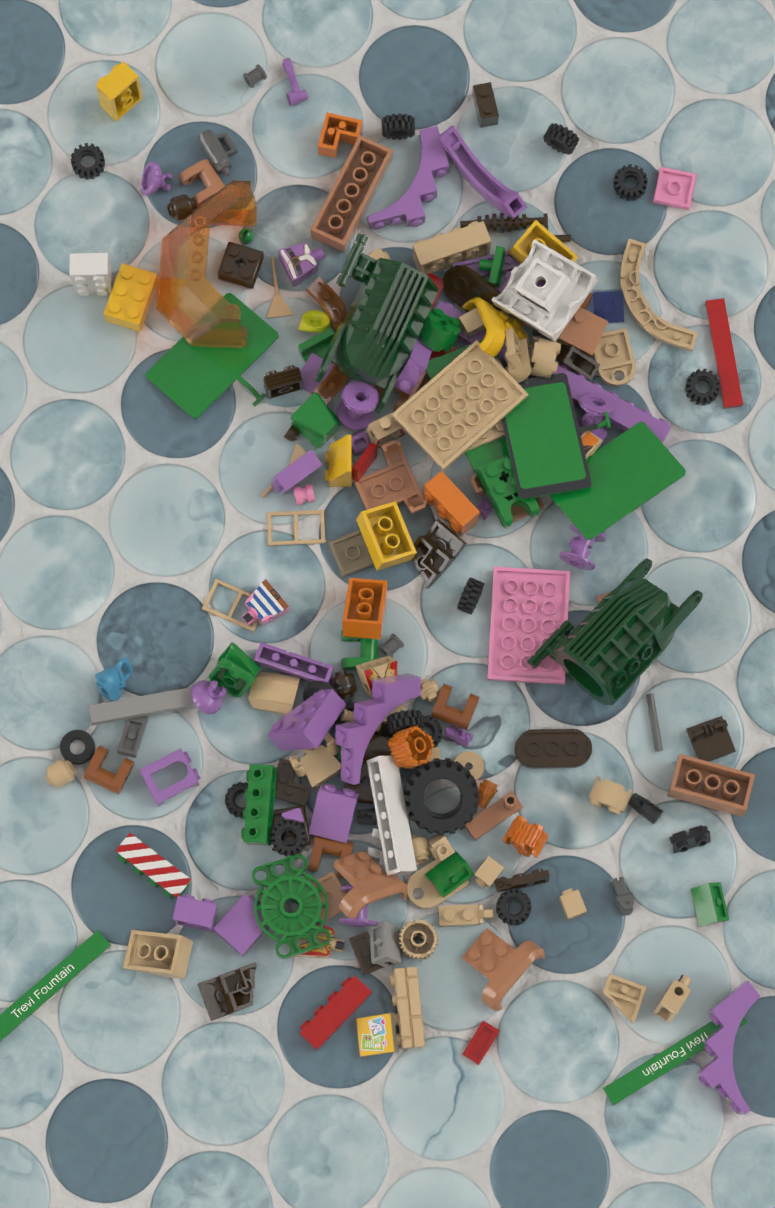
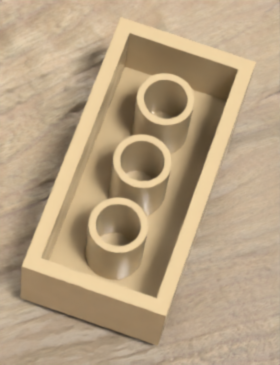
(450, 248)

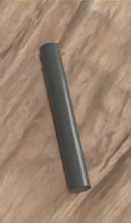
(654, 722)

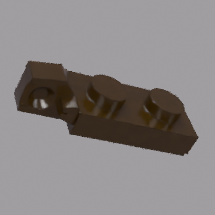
(522, 881)

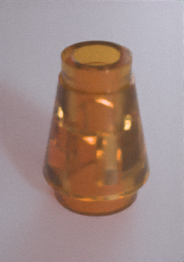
(486, 792)

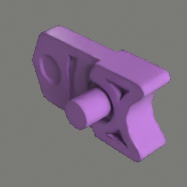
(484, 508)
(461, 736)

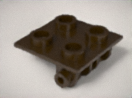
(711, 739)

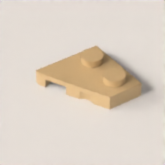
(624, 995)

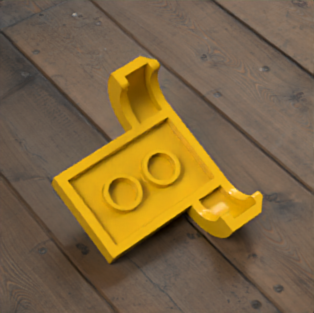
(496, 324)

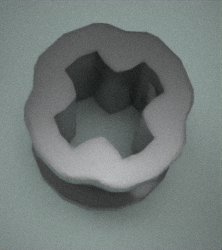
(254, 76)
(391, 645)

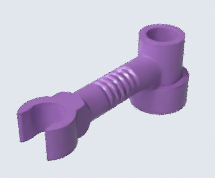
(297, 94)

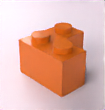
(337, 130)

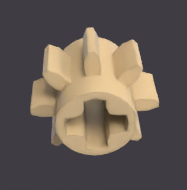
(429, 690)

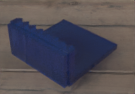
(609, 304)

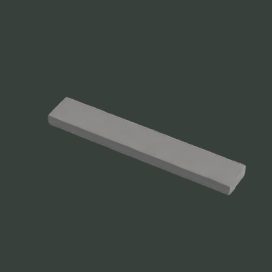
(141, 706)

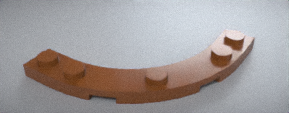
(336, 311)

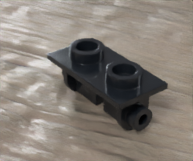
(698, 836)

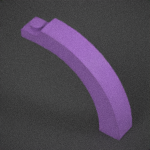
(493, 191)

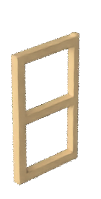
(295, 514)
(229, 618)

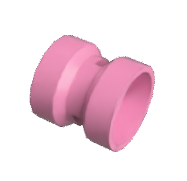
(302, 494)

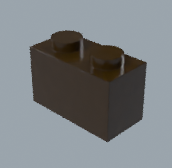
(485, 104)

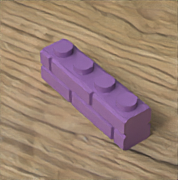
(293, 664)

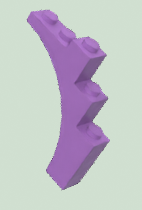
(422, 189)
(368, 714)
(720, 1070)

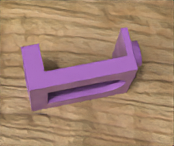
(165, 794)

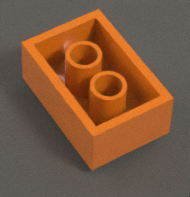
(451, 503)
(365, 608)

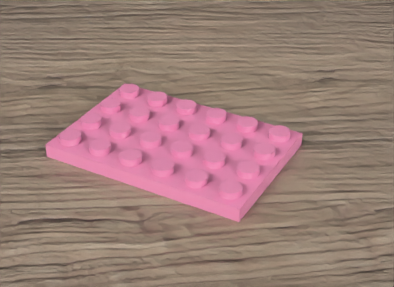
(524, 614)

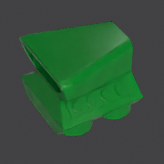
(315, 421)
(234, 671)

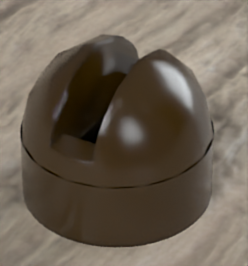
(291, 432)

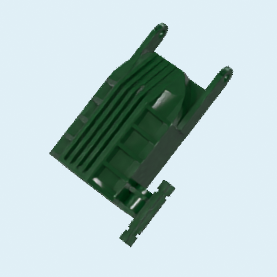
(380, 321)
(617, 636)

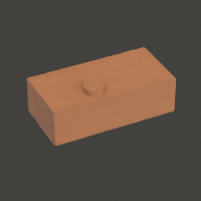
(581, 332)
(711, 785)

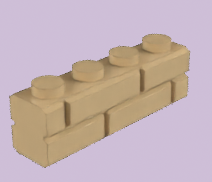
(408, 1007)

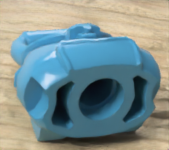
(113, 680)

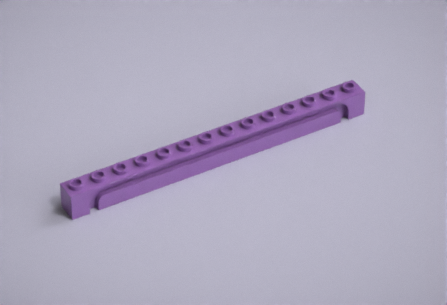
(625, 414)

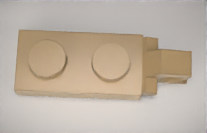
(463, 915)

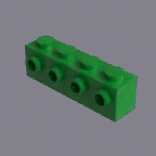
(259, 805)

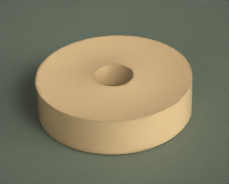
(475, 760)

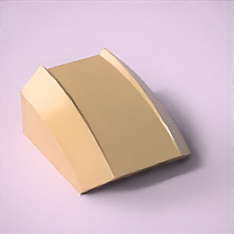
(274, 692)

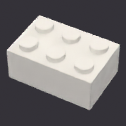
(91, 273)

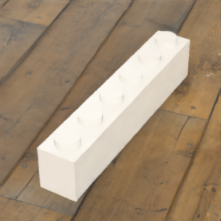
(391, 816)

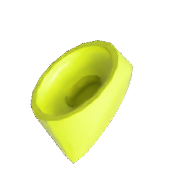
(314, 322)

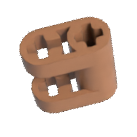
(209, 177)

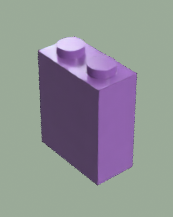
(413, 367)
(296, 472)
(333, 813)
(240, 925)

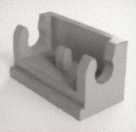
(384, 944)

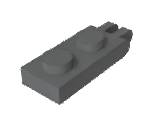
(132, 736)

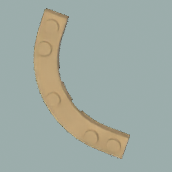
(639, 307)

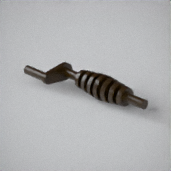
(524, 222)

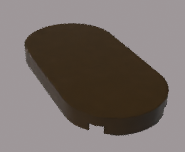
(464, 284)
(553, 748)

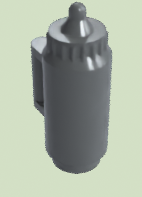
(215, 152)

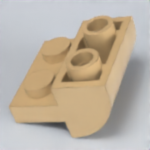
(517, 356)

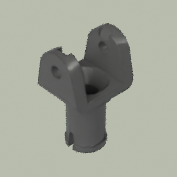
(624, 899)

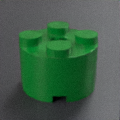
(439, 330)

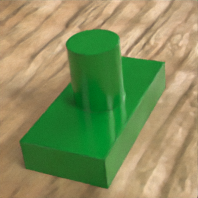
(495, 266)

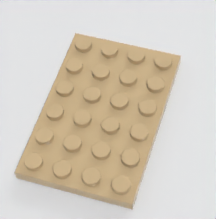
(460, 405)

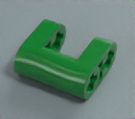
(368, 652)

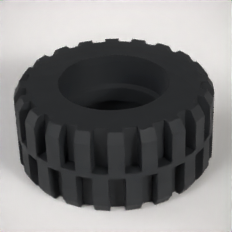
(444, 822)

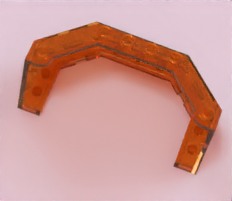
(183, 291)

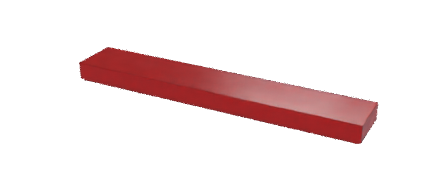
(724, 353)

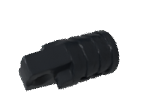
(645, 808)
(367, 816)

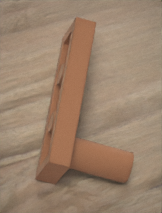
(493, 815)

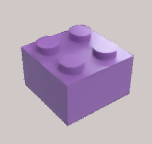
(195, 913)

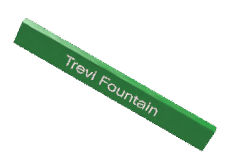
(52, 983)
(660, 1064)

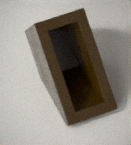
(577, 361)

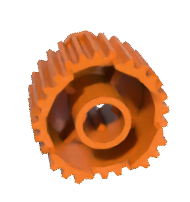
(411, 747)
(526, 837)

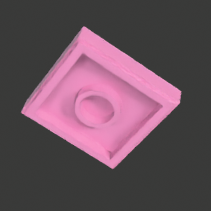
(674, 188)

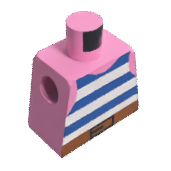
(264, 605)

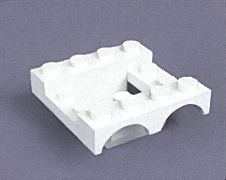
(561, 296)

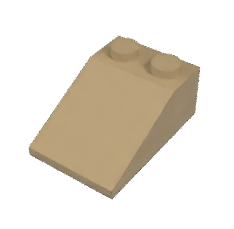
(158, 954)

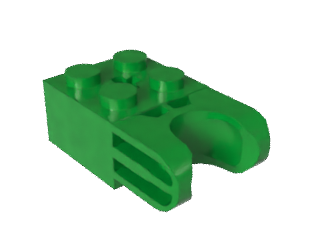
(504, 494)

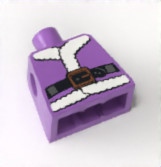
(300, 262)

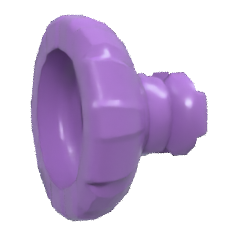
(154, 179)
(207, 696)

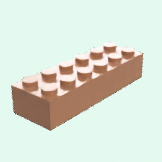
(351, 194)

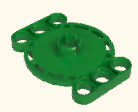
(298, 890)

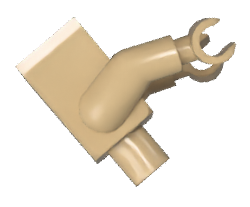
(318, 763)

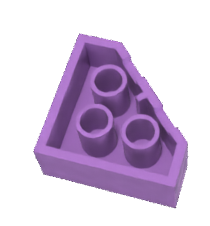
(308, 722)

